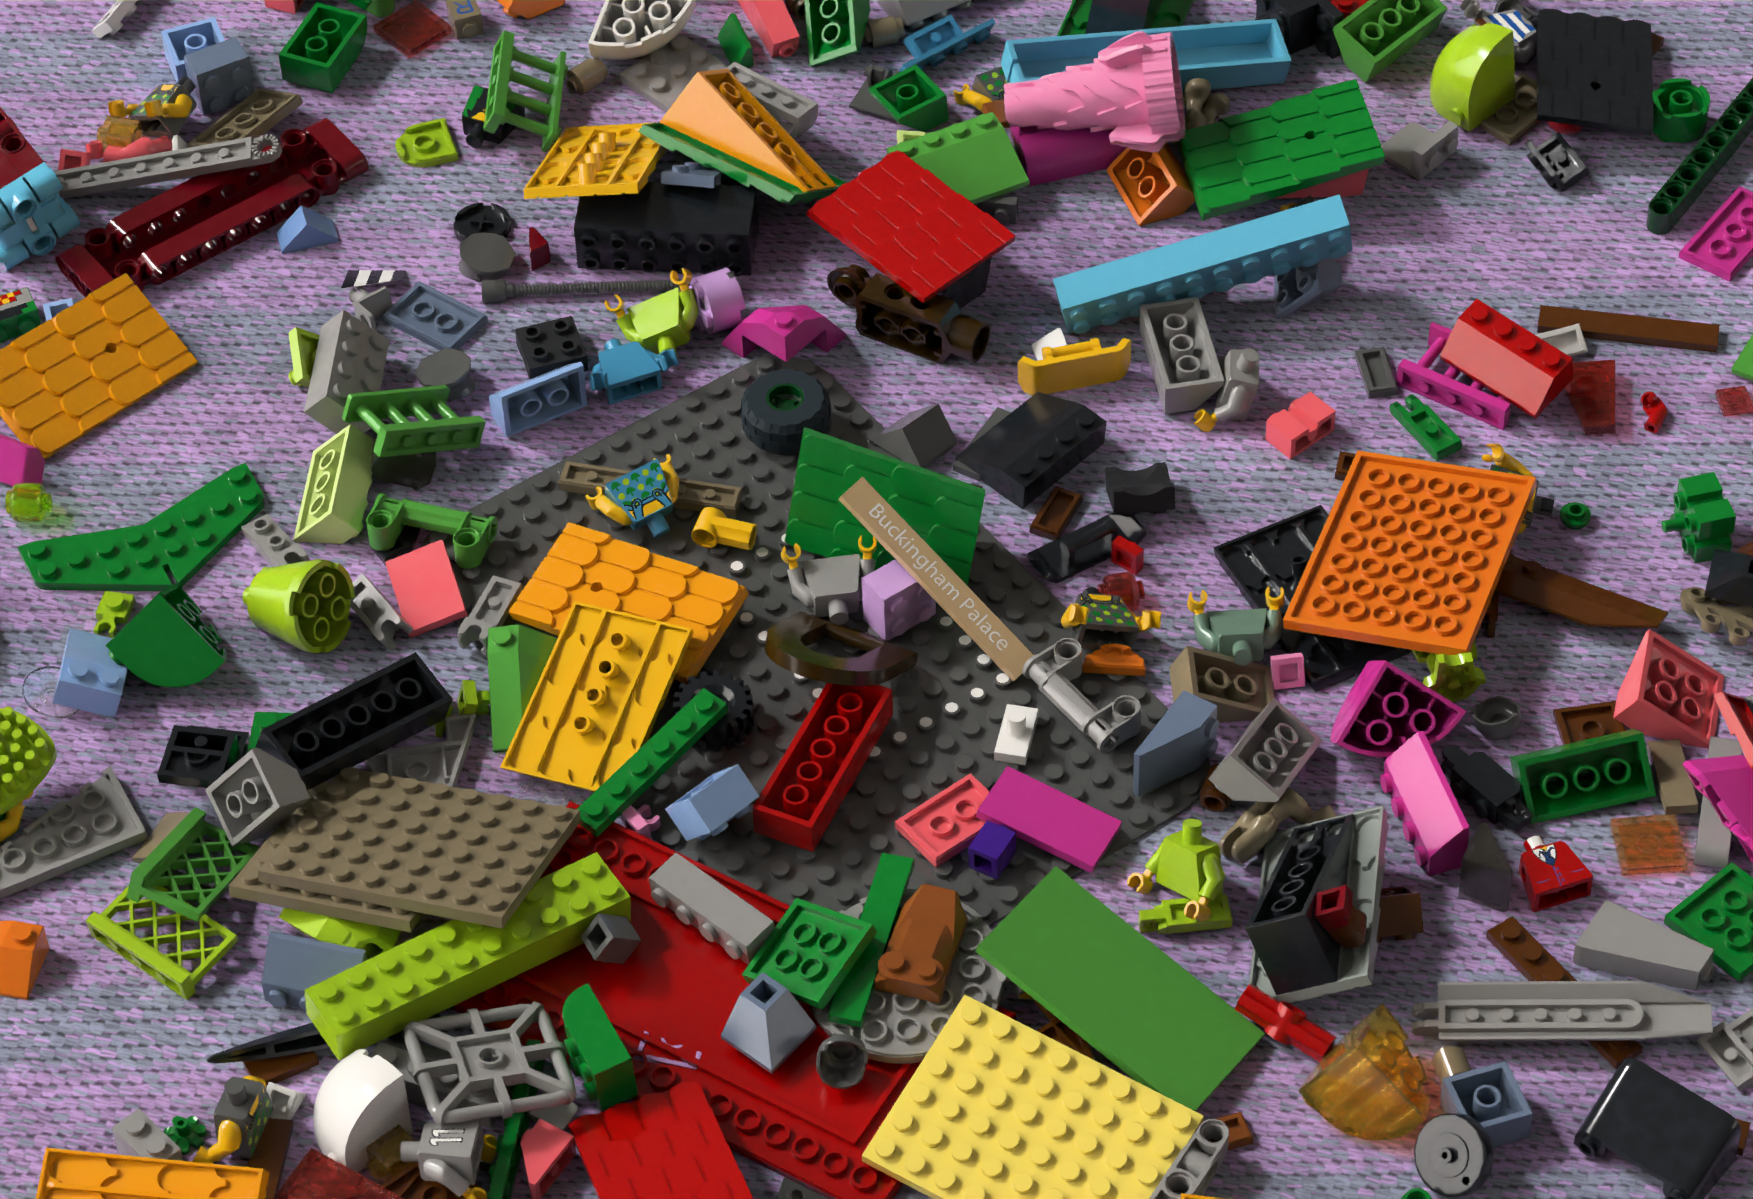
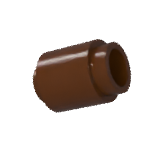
(1210, 796)

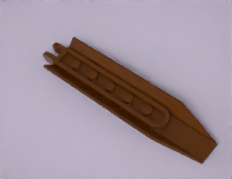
(1574, 598)

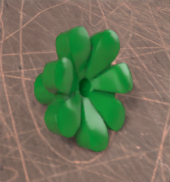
(186, 1133)

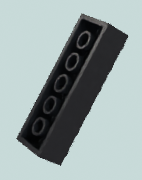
(358, 721)

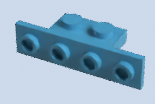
(940, 39)

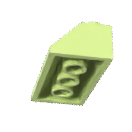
(336, 489)

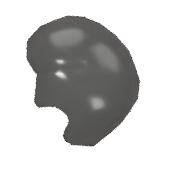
(1497, 717)
(841, 1061)

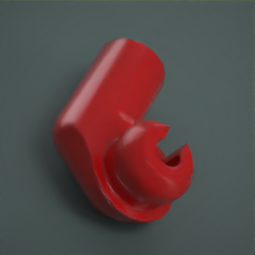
(1655, 411)

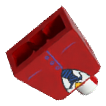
(1552, 874)

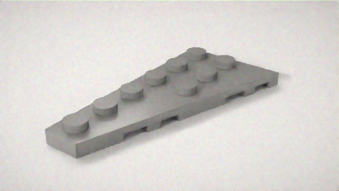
(71, 835)

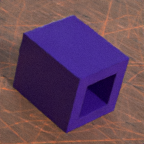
(992, 849)

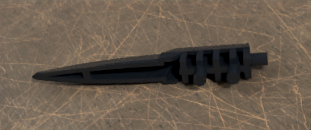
(284, 1043)

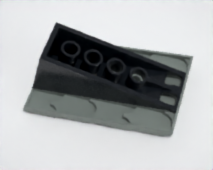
(1290, 947)

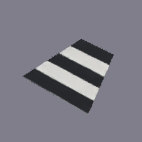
(367, 277)

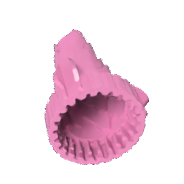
(1126, 89)

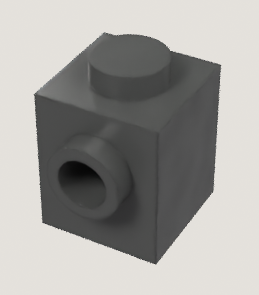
(610, 938)

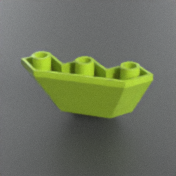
(342, 932)

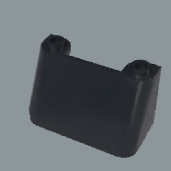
(1661, 1130)

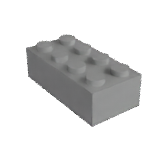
(346, 362)

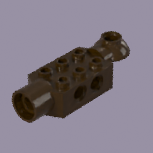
(904, 322)

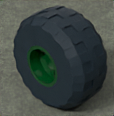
(781, 406)

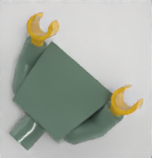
(1238, 632)

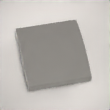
(1732, 1049)

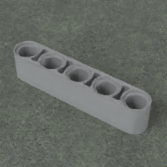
(1713, 837)

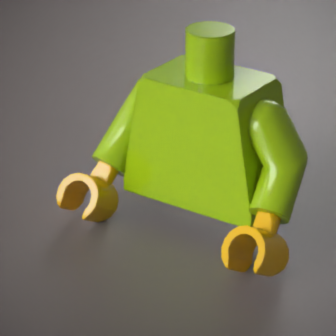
(662, 320)
(1187, 866)

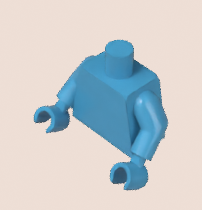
(629, 370)

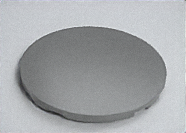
(905, 1027)

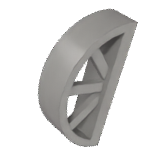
(779, 100)

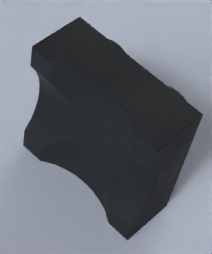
(550, 346)
(1140, 490)

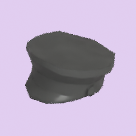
(485, 256)
(447, 368)

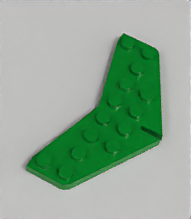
(140, 555)

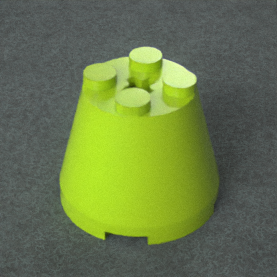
(302, 603)

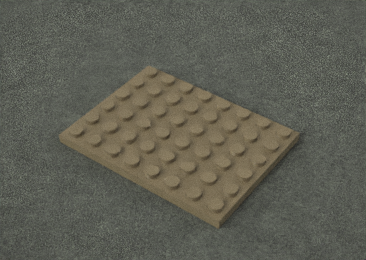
(420, 847)

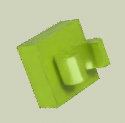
(471, 701)

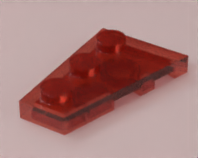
(1594, 395)

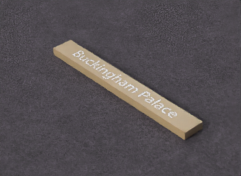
(936, 578)

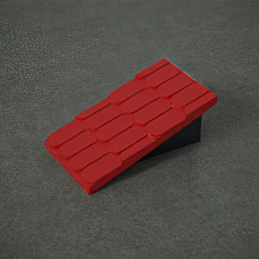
(914, 229)
(659, 1149)

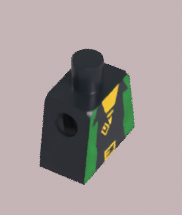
(474, 117)

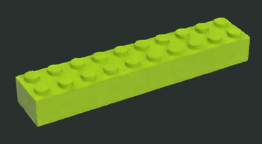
(462, 959)

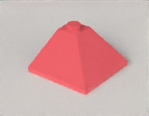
(1669, 693)

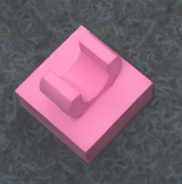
(1287, 671)
(637, 820)

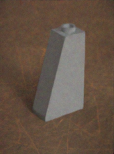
(1642, 949)

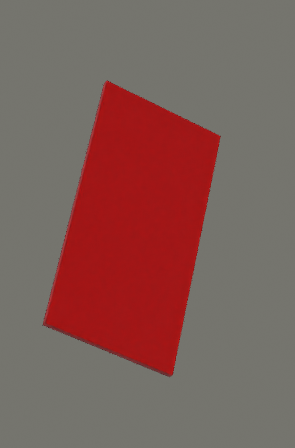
(684, 992)

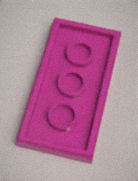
(1725, 239)
(1049, 819)

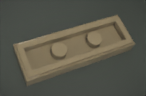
(1671, 778)

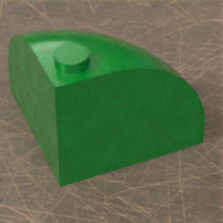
(169, 642)

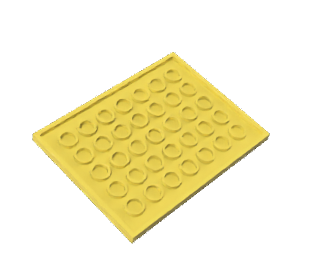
(1025, 1119)

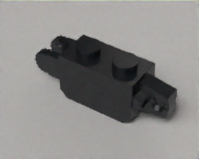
(1485, 787)

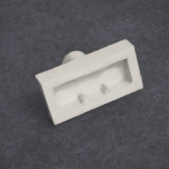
(1016, 734)

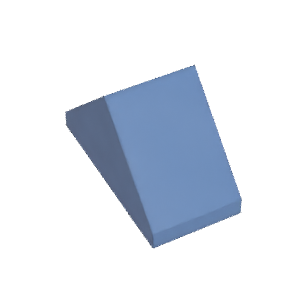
(306, 230)

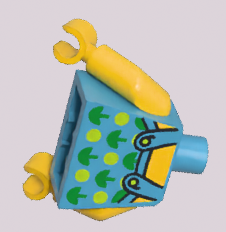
(640, 497)

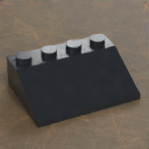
(1034, 447)

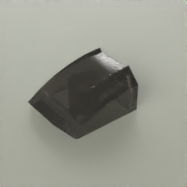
(404, 470)

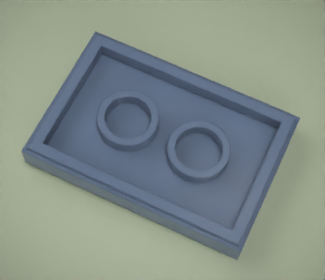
(434, 317)

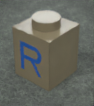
(464, 18)

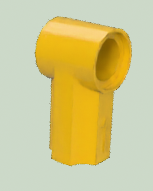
(716, 528)

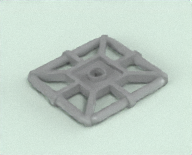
(507, 1067)

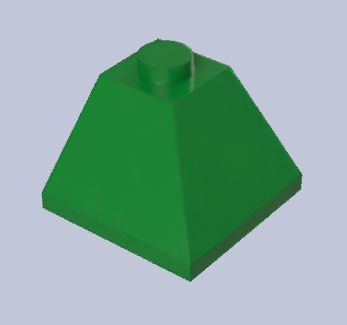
(912, 99)

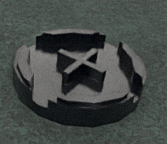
(481, 219)

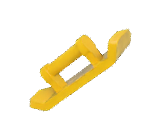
(1074, 367)

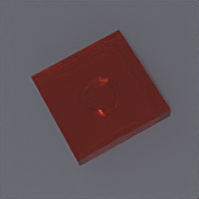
(412, 29)

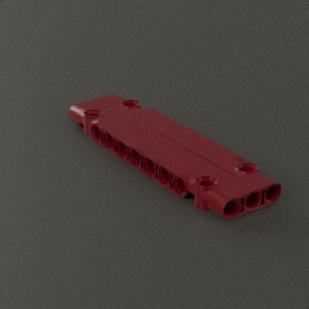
(213, 212)

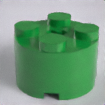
(1680, 111)

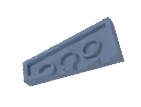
(693, 175)

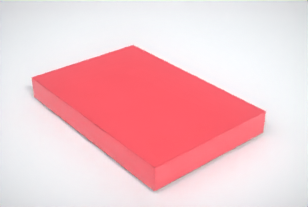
(426, 588)
(946, 821)

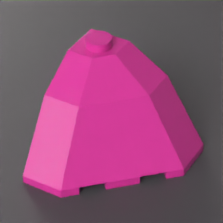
(783, 332)
(1729, 788)

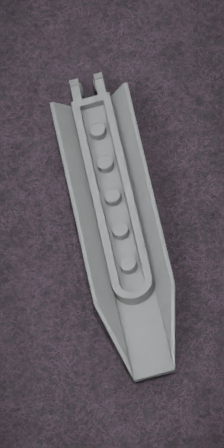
(1560, 1012)

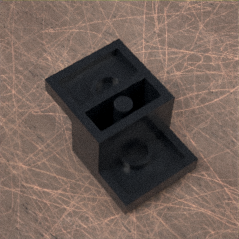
(1304, 23)
(200, 755)

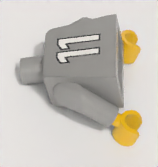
(452, 1155)

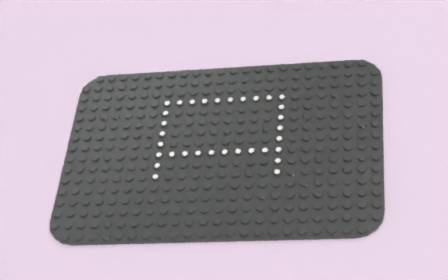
(942, 707)

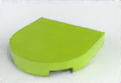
(426, 144)

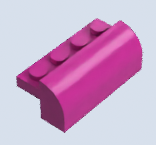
(1062, 154)

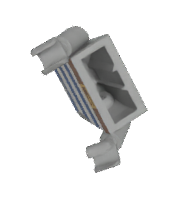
(1523, 31)

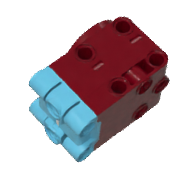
(28, 200)

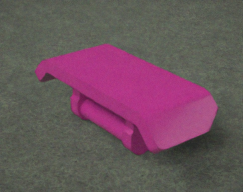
(20, 462)

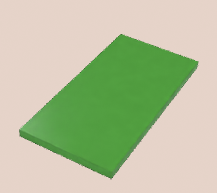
(1119, 991)

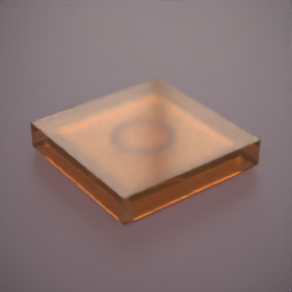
(1648, 845)

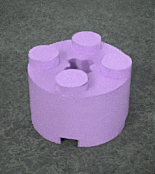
(718, 301)

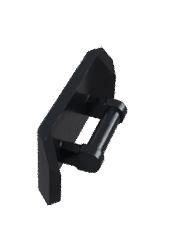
(1084, 547)

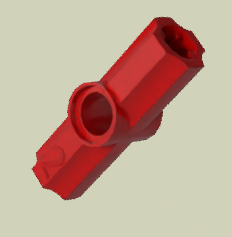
(1285, 1022)

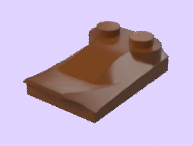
(923, 945)

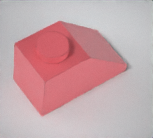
(545, 1155)

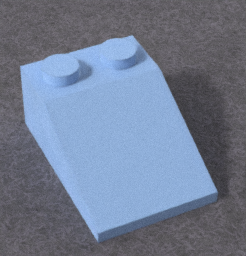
(89, 675)

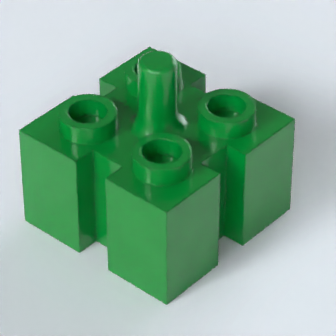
(1701, 517)

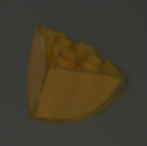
(1370, 1081)

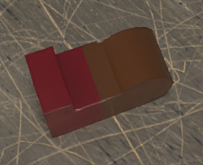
(1340, 916)

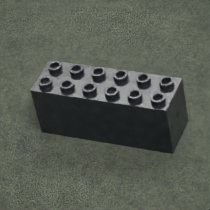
(669, 229)

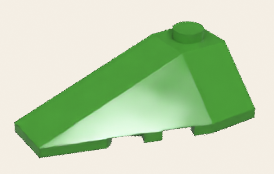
(514, 668)

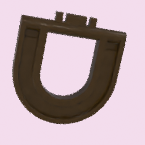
(788, 642)

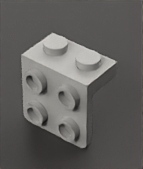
(1420, 150)

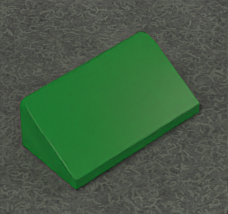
(736, 43)

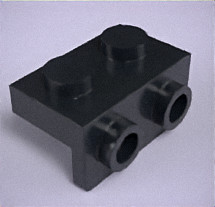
(1558, 161)

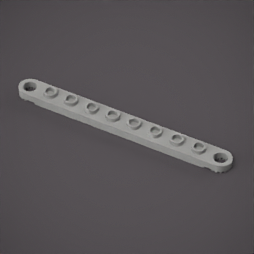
(168, 165)

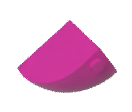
(1388, 710)

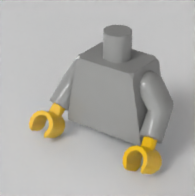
(1240, 385)
(831, 583)

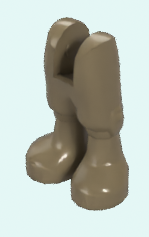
(1201, 105)
(1259, 825)

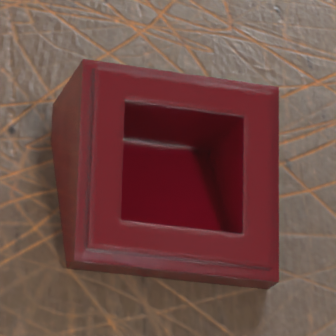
(538, 249)

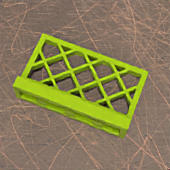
(150, 959)

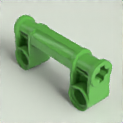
(470, 533)

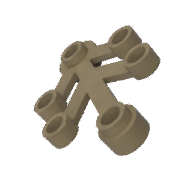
(1696, 603)

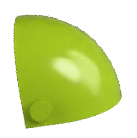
(1474, 75)

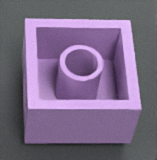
(894, 601)

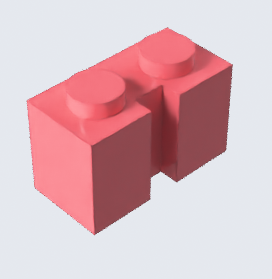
(1300, 426)

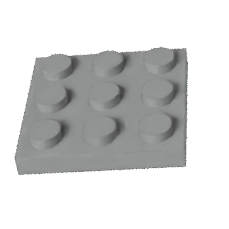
(667, 71)

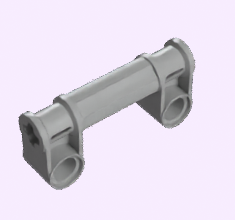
(1053, 676)

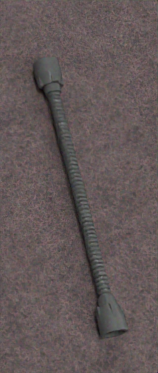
(498, 291)

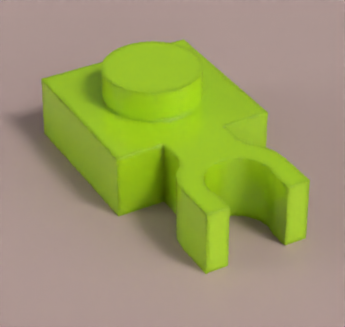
(113, 609)

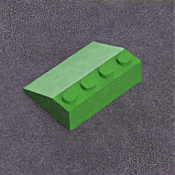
(969, 158)

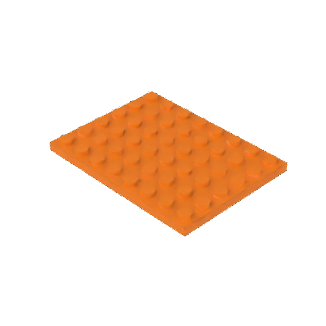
(1410, 554)

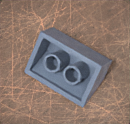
(299, 963)

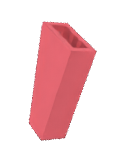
(772, 25)

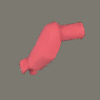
(139, 147)

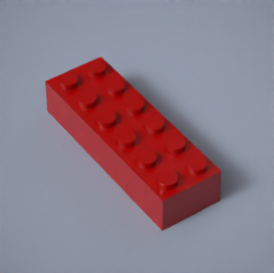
(822, 763)

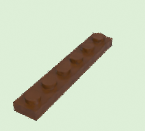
(1539, 965)

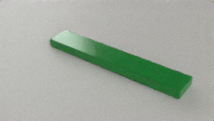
(882, 911)

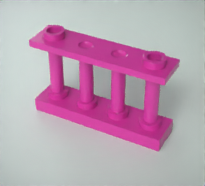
(1448, 391)

